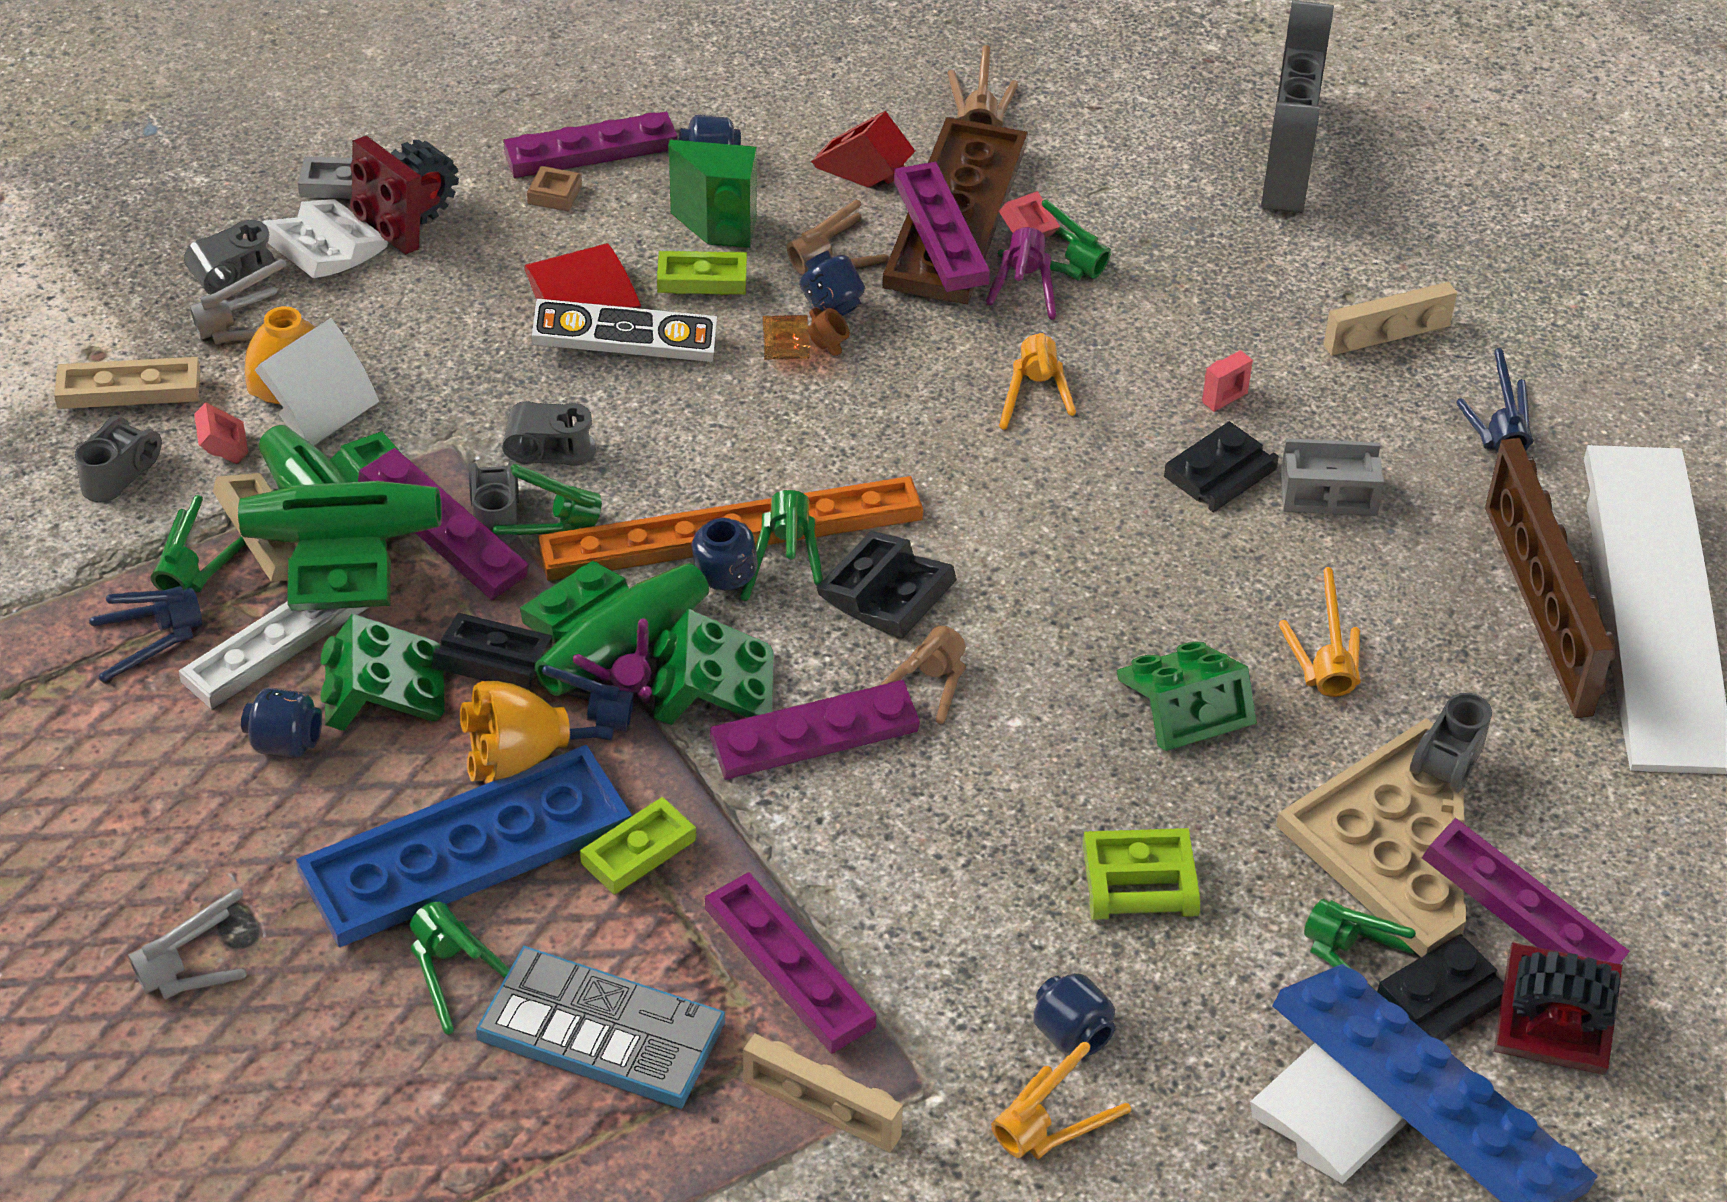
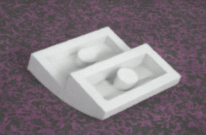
(324, 238)
(318, 383)
(1326, 1114)

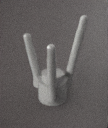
(214, 312)
(160, 961)

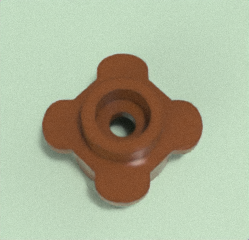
(828, 329)

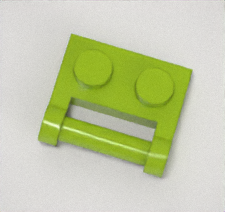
(1136, 859)

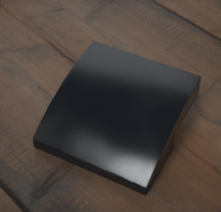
(886, 584)

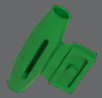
(298, 462)
(339, 536)
(600, 615)

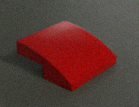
(583, 277)

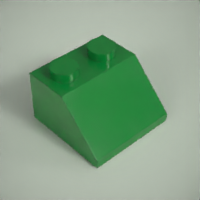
(714, 190)

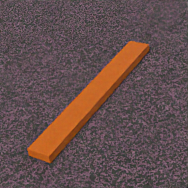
(671, 535)

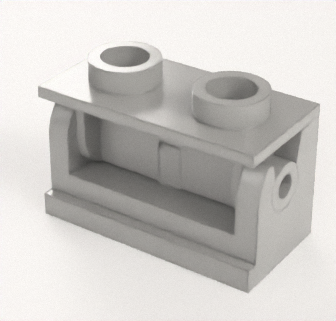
(1331, 477)

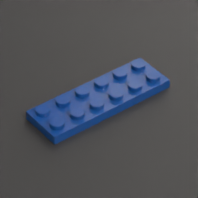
(461, 845)
(1433, 1089)

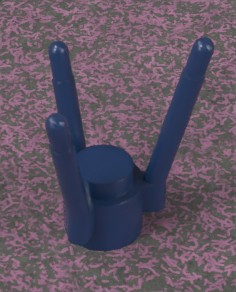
(1508, 421)
(172, 609)
(607, 704)

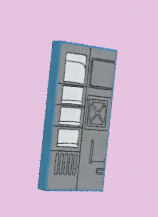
(601, 1026)

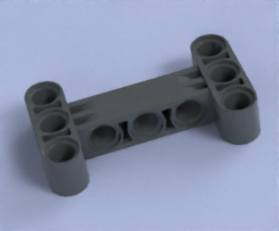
(1297, 107)

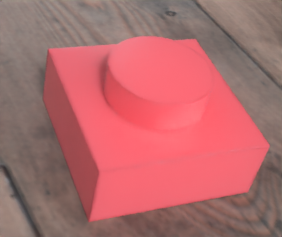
(1029, 212)
(1227, 380)
(220, 433)

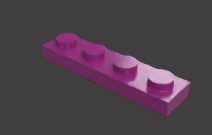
(590, 144)
(941, 226)
(461, 537)
(814, 729)
(1517, 896)
(790, 962)

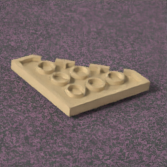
(1371, 838)

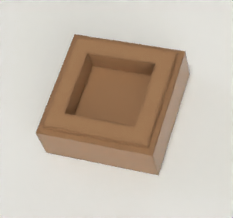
(554, 188)

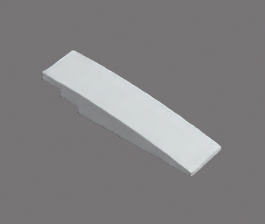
(1657, 608)

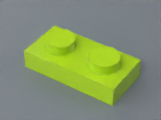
(702, 272)
(638, 845)

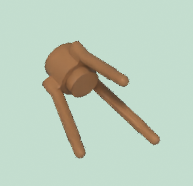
(981, 104)
(817, 240)
(936, 657)

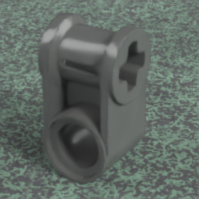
(227, 256)
(546, 432)
(114, 458)
(494, 496)
(1454, 740)

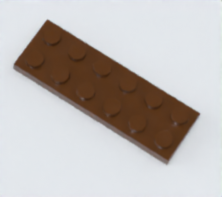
(979, 170)
(1549, 579)

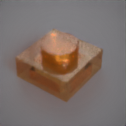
(786, 337)

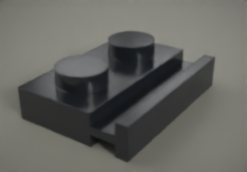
(1220, 466)
(490, 650)
(1445, 988)

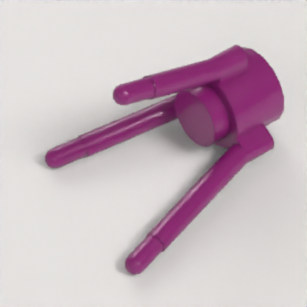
(1025, 256)
(628, 671)

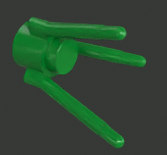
(1084, 251)
(573, 506)
(789, 522)
(180, 564)
(1338, 927)
(444, 936)

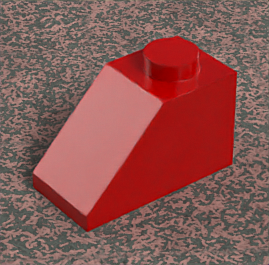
(866, 152)

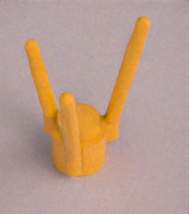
(1039, 364)
(1333, 668)
(1026, 1121)

